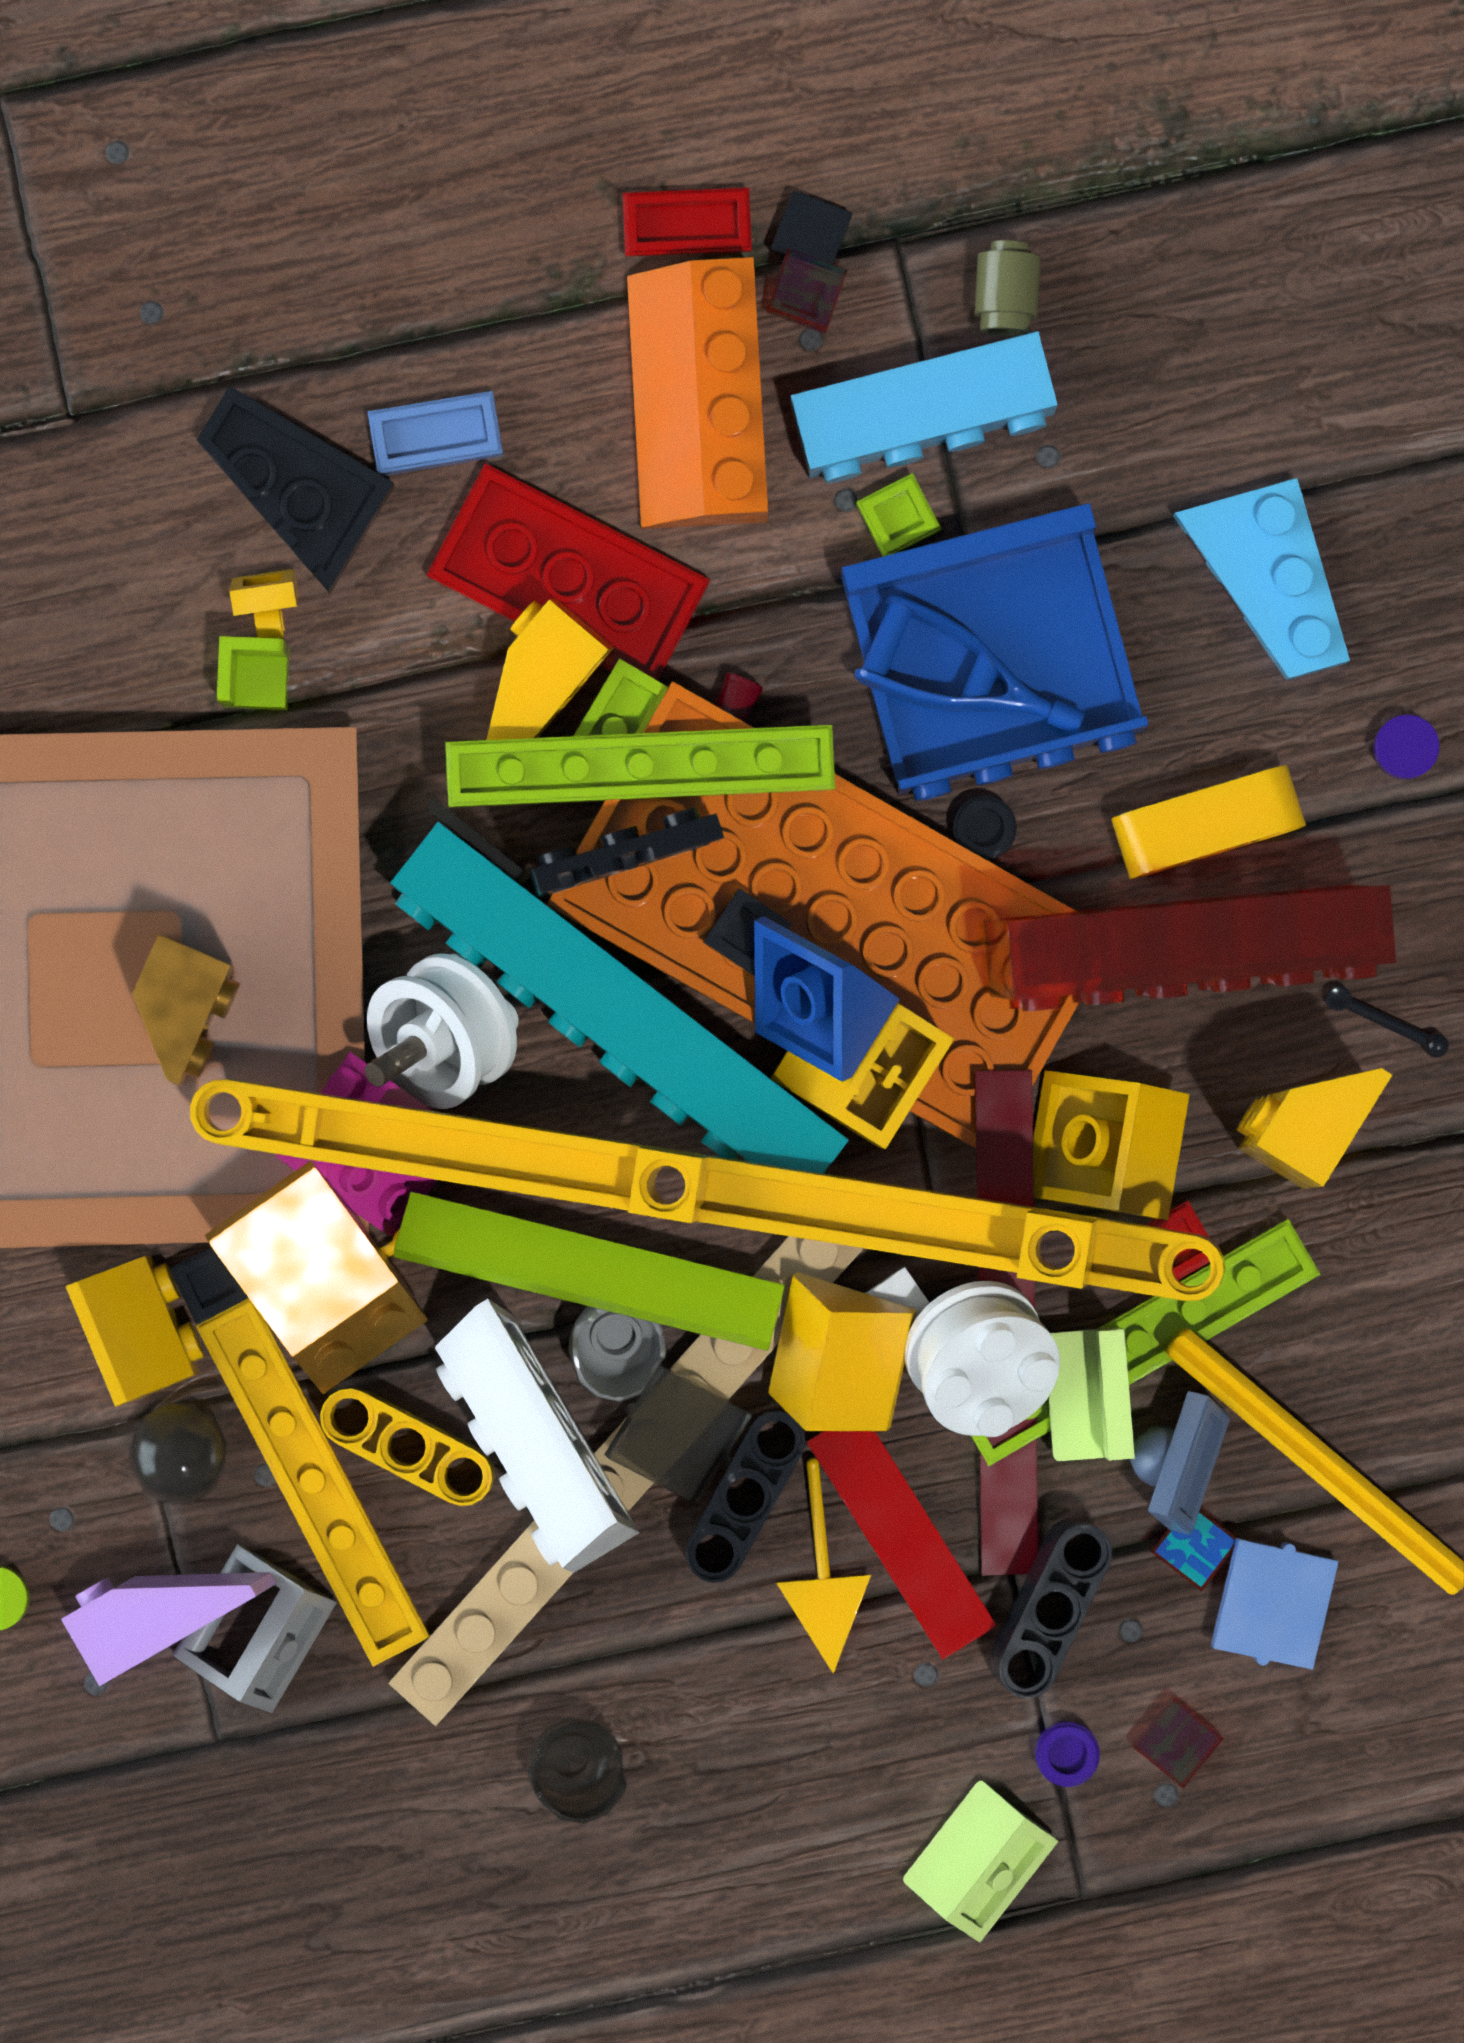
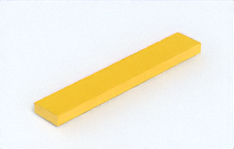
(313, 1481)

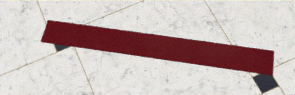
(1007, 1176)

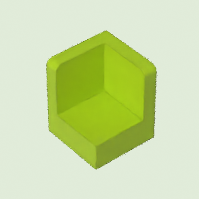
(253, 673)

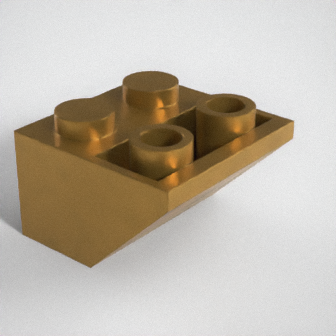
(177, 1002)

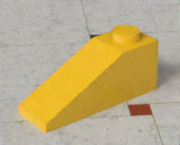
(543, 669)

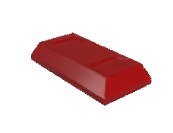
(687, 222)

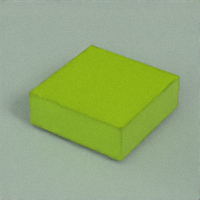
(898, 516)

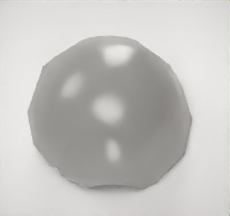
(615, 1353)

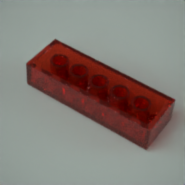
(1190, 941)

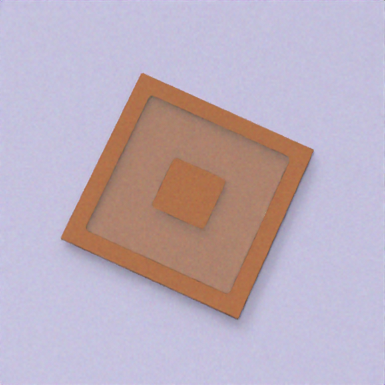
(187, 836)

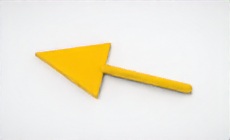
(824, 1604)

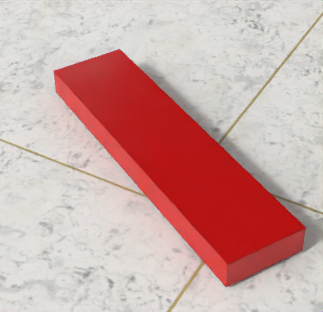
(903, 1538)

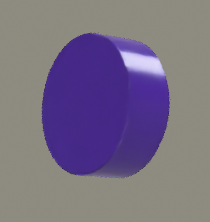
(1406, 747)
(1067, 1753)

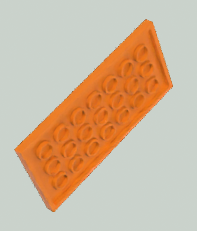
(848, 880)

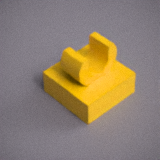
(265, 597)

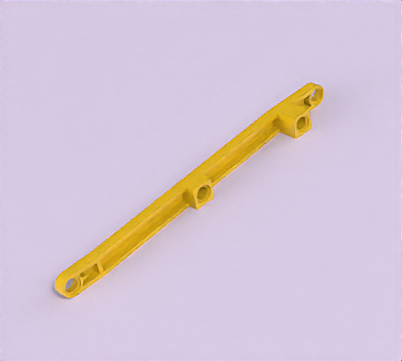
(715, 1190)

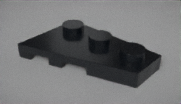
(297, 483)
(624, 851)

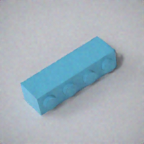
(924, 406)

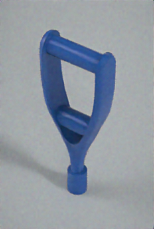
(980, 680)

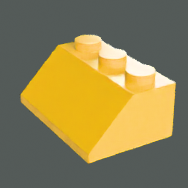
(1310, 1126)

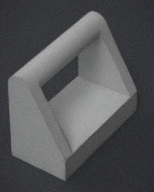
(276, 1645)

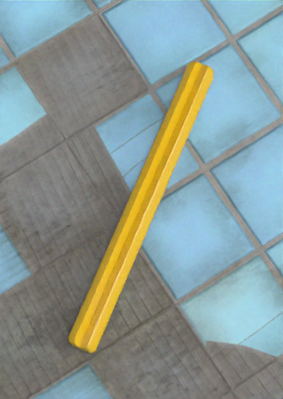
(1317, 1460)

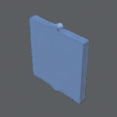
(1274, 1603)

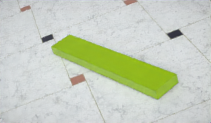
(640, 766)
(589, 1271)
(1253, 1278)

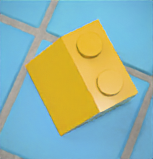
(1108, 1144)
(136, 1329)

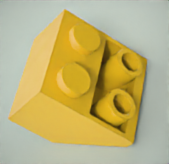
(883, 1085)

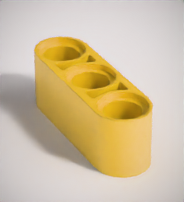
(1208, 822)
(376, 1438)

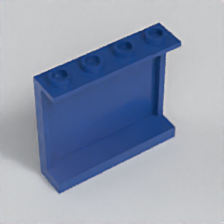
(1040, 607)

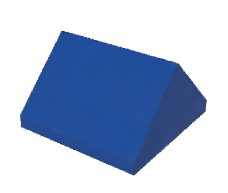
(815, 1001)

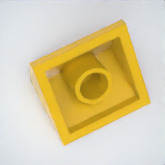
(839, 1357)

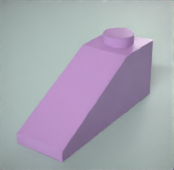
(150, 1613)

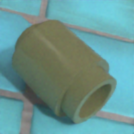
(1007, 289)

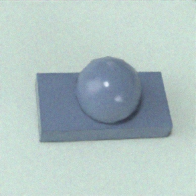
(1181, 1461)

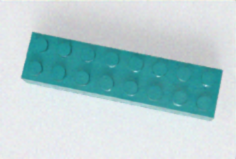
(610, 1006)

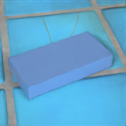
(435, 433)

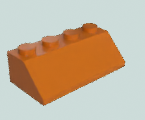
(698, 394)

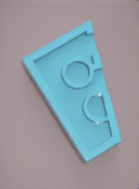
(1273, 572)

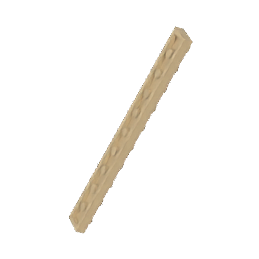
(522, 1578)

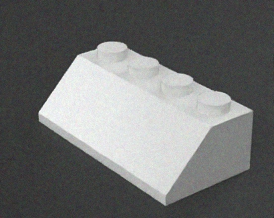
(533, 1437)

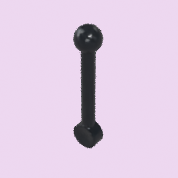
(1340, 998)

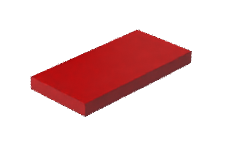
(529, 547)

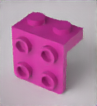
(370, 1193)

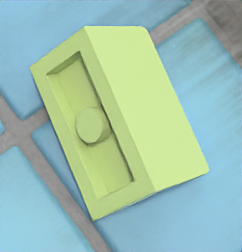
(1091, 1397)
(979, 1861)

